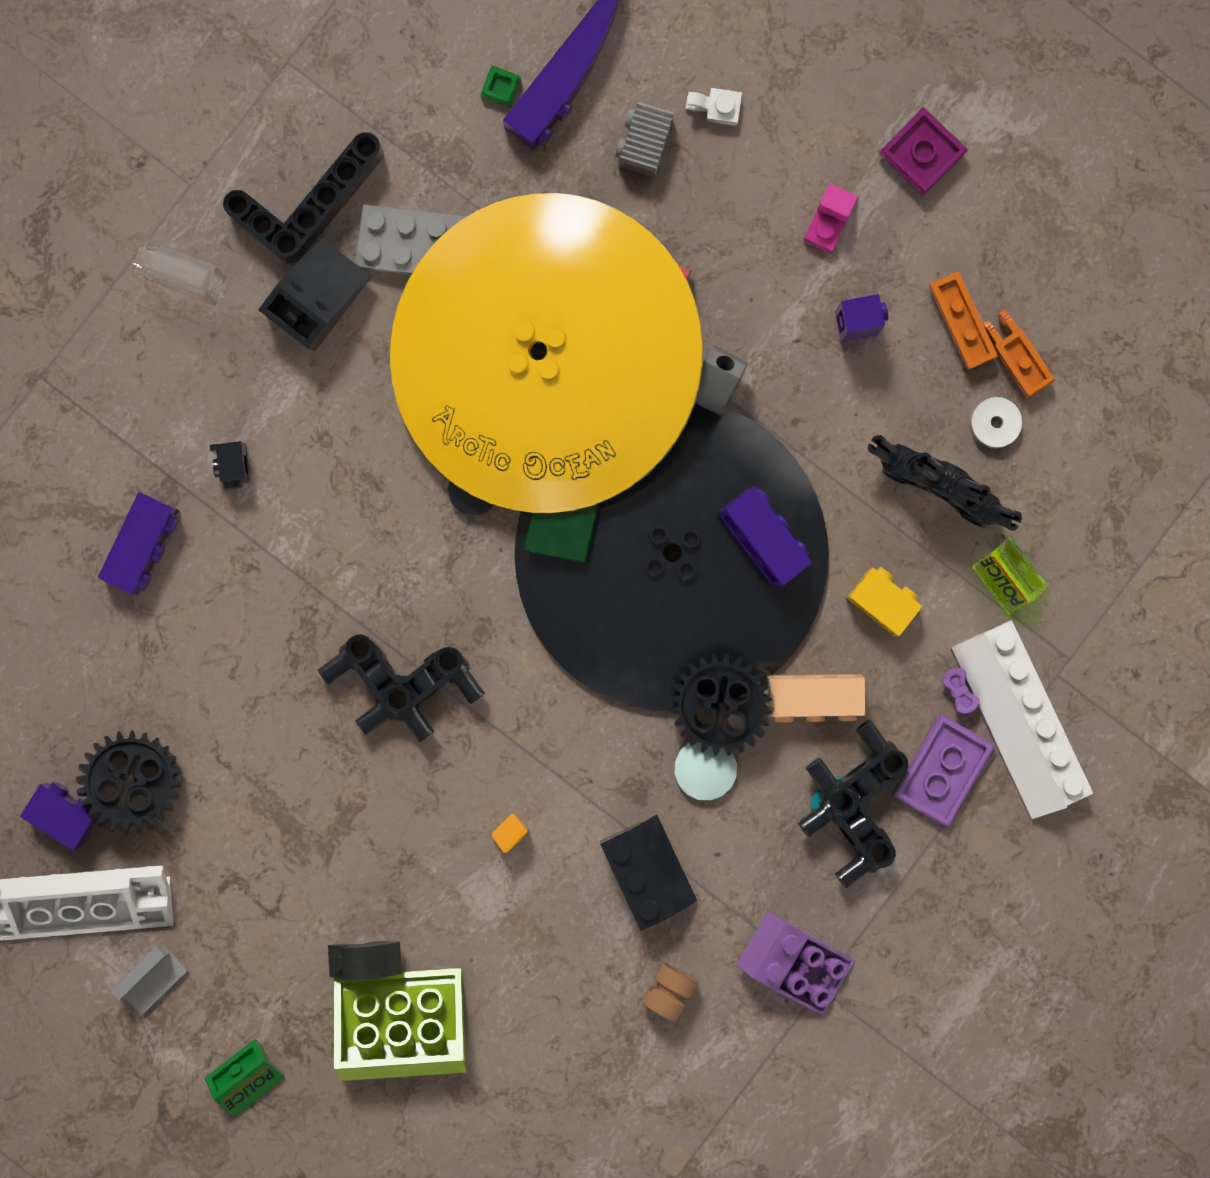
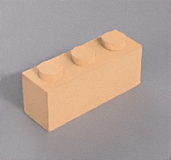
(817, 697)

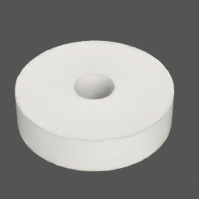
(1003, 410)

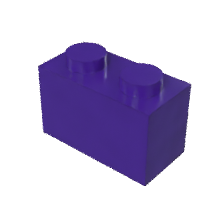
(861, 317)
(59, 815)

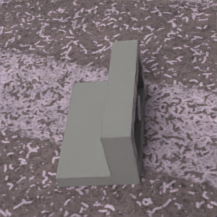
(150, 979)

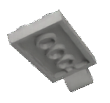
(398, 238)

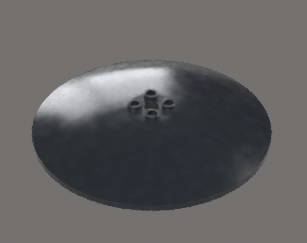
(638, 620)

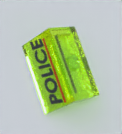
(1010, 576)

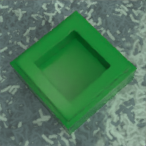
(500, 86)

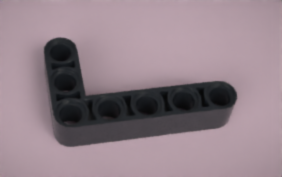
(311, 203)

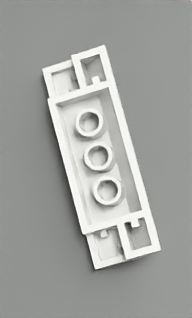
(1022, 720)
(85, 903)

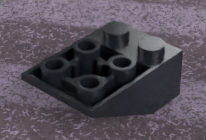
(315, 294)

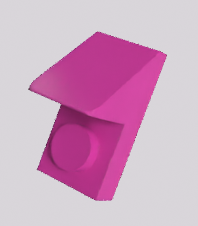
(830, 218)

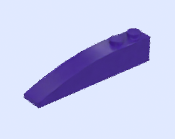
(561, 79)

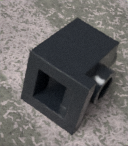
(231, 464)

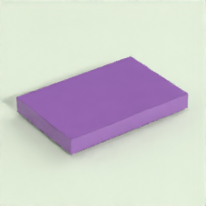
(943, 770)

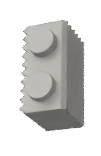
(645, 139)

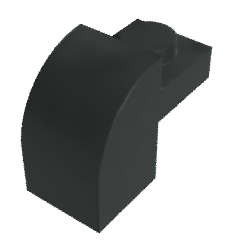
(364, 960)

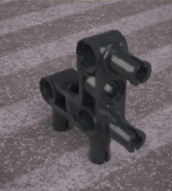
(945, 481)
(384, 681)
(853, 819)

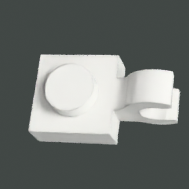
(721, 105)

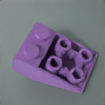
(795, 963)

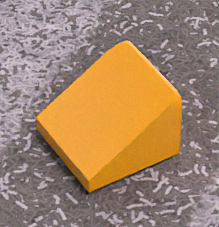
(509, 833)

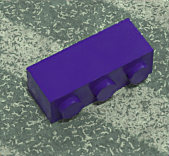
(765, 536)
(139, 544)

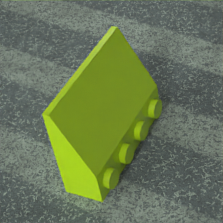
(399, 1025)

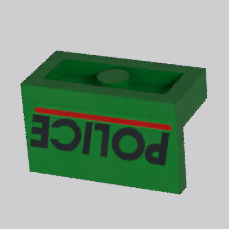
(243, 1078)

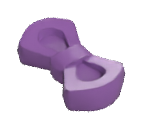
(955, 681)

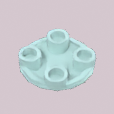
(704, 774)

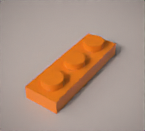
(963, 320)

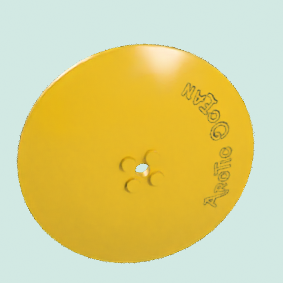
(615, 365)

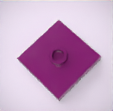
(923, 151)

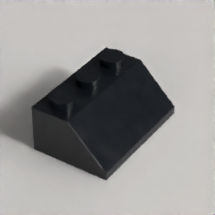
(648, 872)

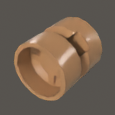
(669, 992)

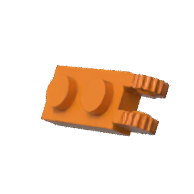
(1019, 356)

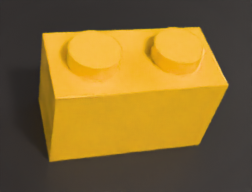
(885, 601)

